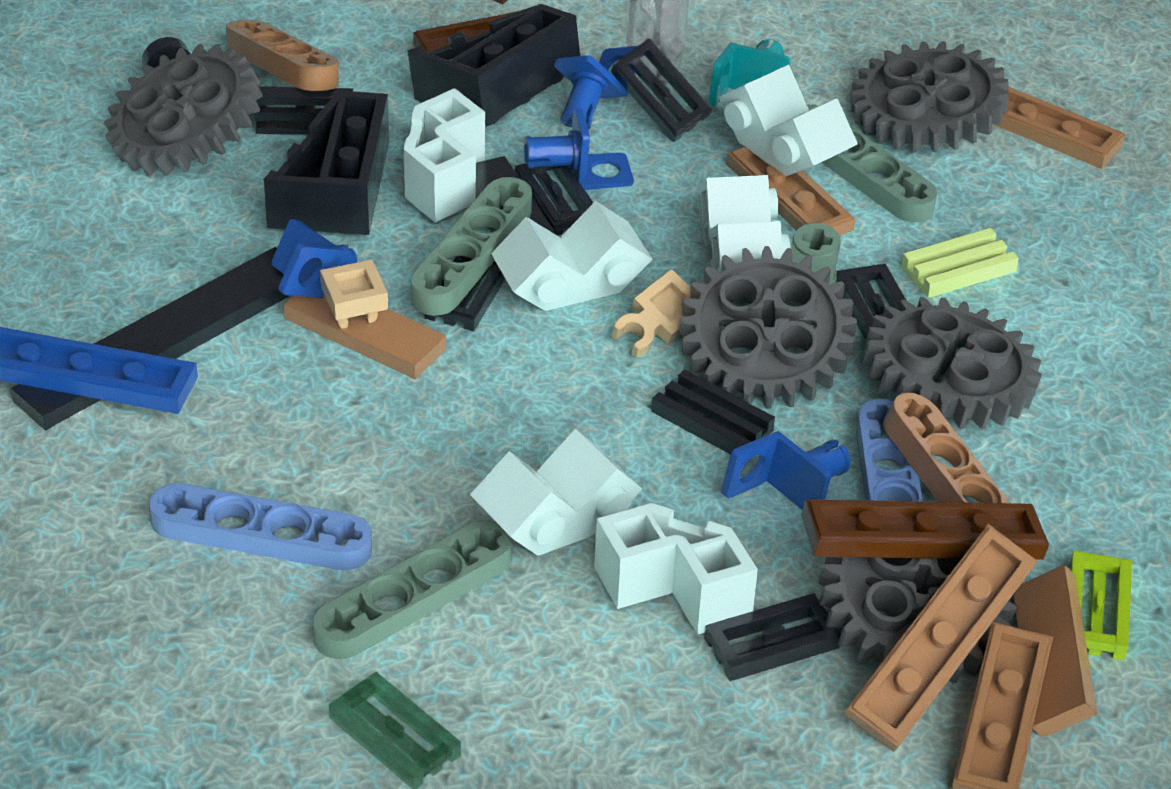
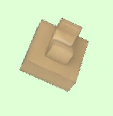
(354, 291)

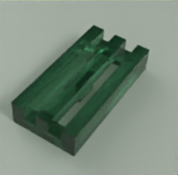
(412, 773)

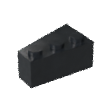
(500, 65)
(336, 169)

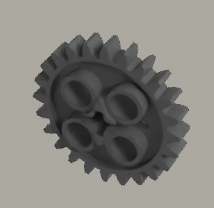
(929, 96)
(183, 109)
(767, 286)
(986, 378)
(863, 585)

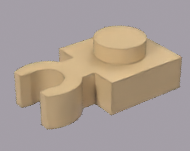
(655, 313)

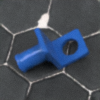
(591, 81)
(574, 152)
(303, 255)
(786, 467)

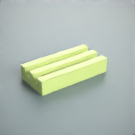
(955, 258)

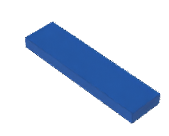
(95, 370)

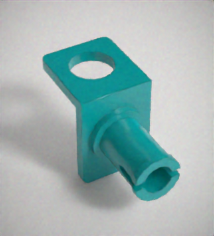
(744, 64)

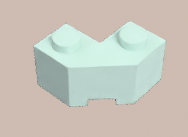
(779, 127)
(443, 154)
(739, 216)
(585, 263)
(560, 498)
(652, 554)

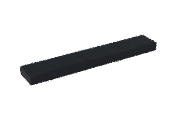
(172, 330)

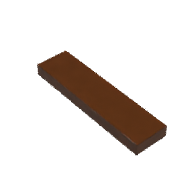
(916, 528)

